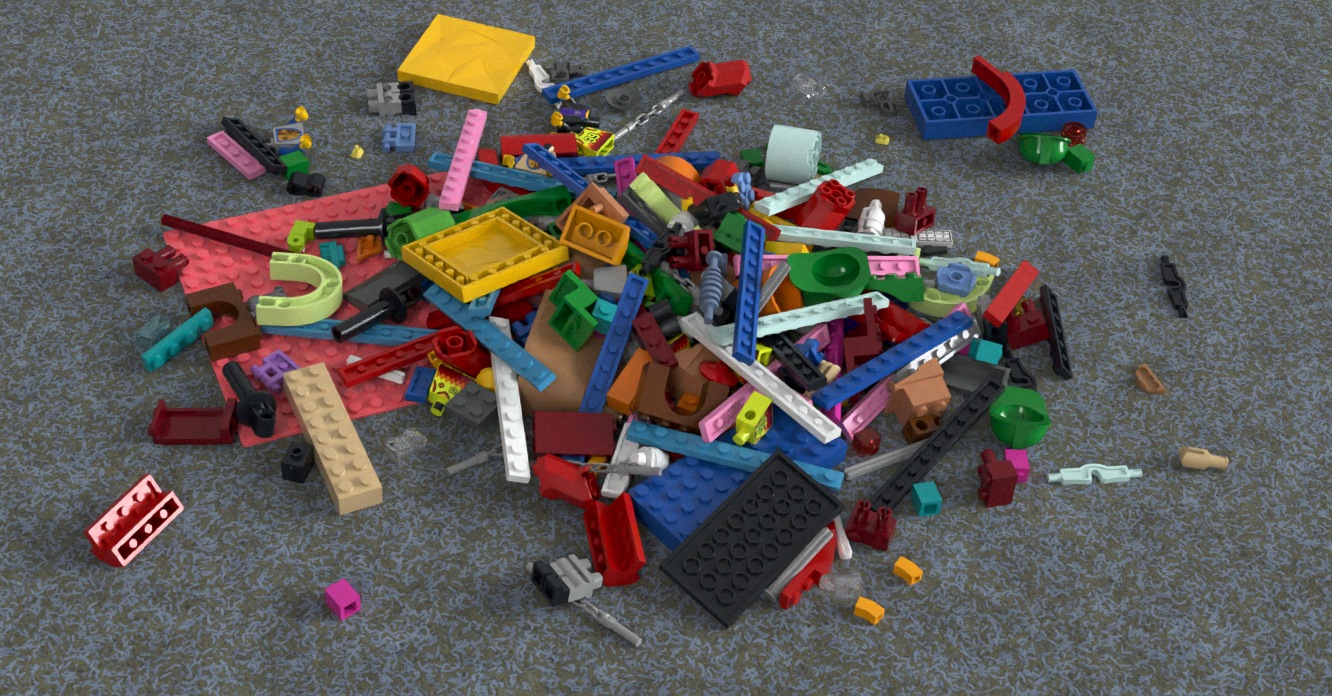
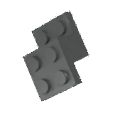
(475, 407)

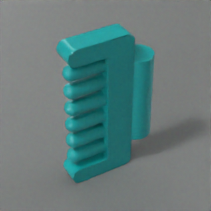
(333, 253)

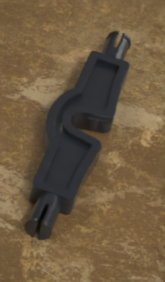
(660, 252)
(1177, 292)
(1018, 373)

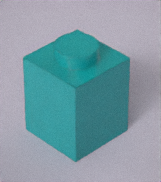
(603, 313)
(985, 350)
(926, 499)

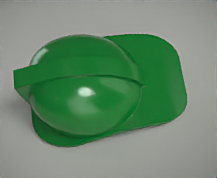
(1042, 148)
(834, 272)
(1019, 418)

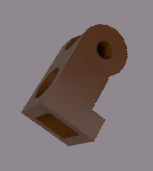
(920, 428)

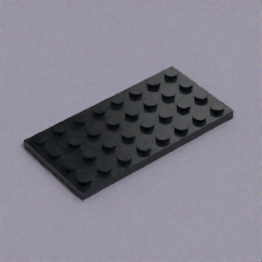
(751, 538)

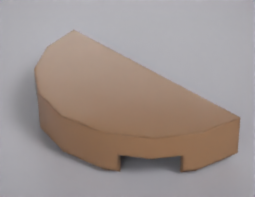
(1148, 381)

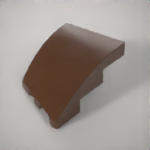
(888, 199)

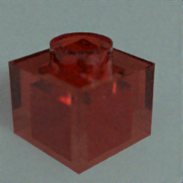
(866, 442)

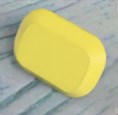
(882, 139)
(357, 152)

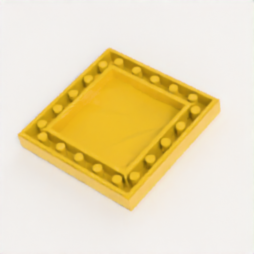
(466, 59)
(484, 254)

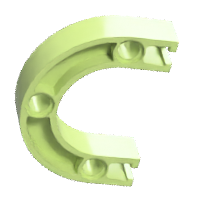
(656, 198)
(940, 303)
(305, 308)

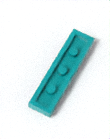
(177, 340)

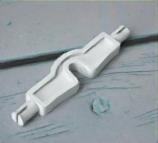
(541, 78)

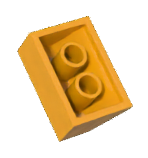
(596, 235)

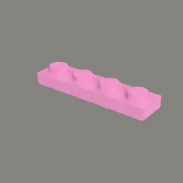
(236, 155)

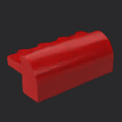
(563, 144)
(895, 322)
(132, 522)
(614, 541)

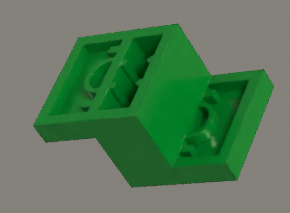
(731, 232)
(572, 314)

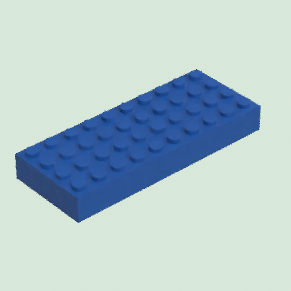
(966, 104)
(694, 488)

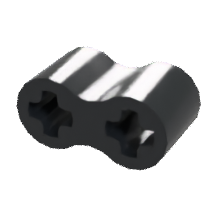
(306, 184)
(665, 319)

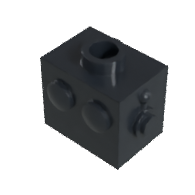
(297, 462)

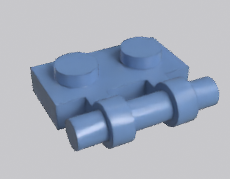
(405, 137)

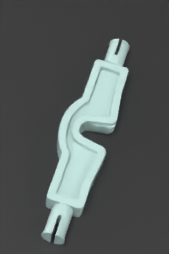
(980, 269)
(1083, 476)

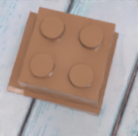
(598, 201)
(687, 375)
(919, 394)

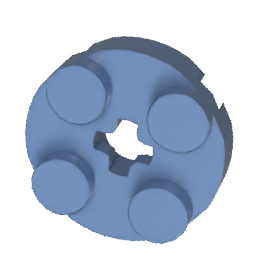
(743, 183)
(960, 287)

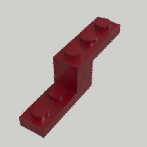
(651, 339)
(863, 348)

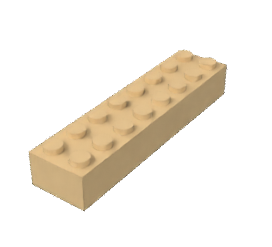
(334, 439)

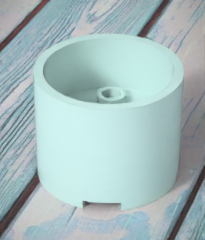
(792, 154)

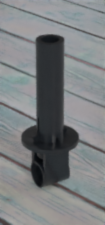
(357, 228)
(392, 305)
(254, 407)

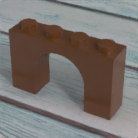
(231, 340)
(652, 406)

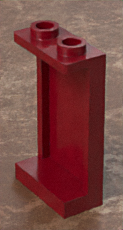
(194, 425)
(573, 434)

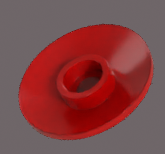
(718, 372)

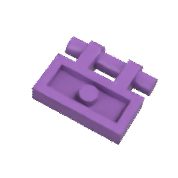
(277, 364)

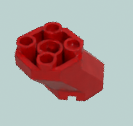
(720, 78)
(718, 176)
(409, 185)
(826, 207)
(461, 351)
(566, 481)

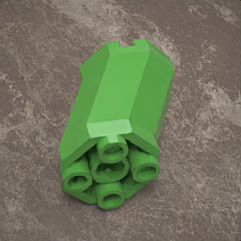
(416, 227)

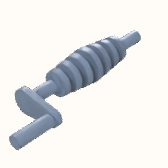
(711, 284)

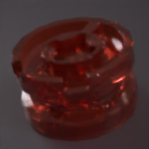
(1075, 132)

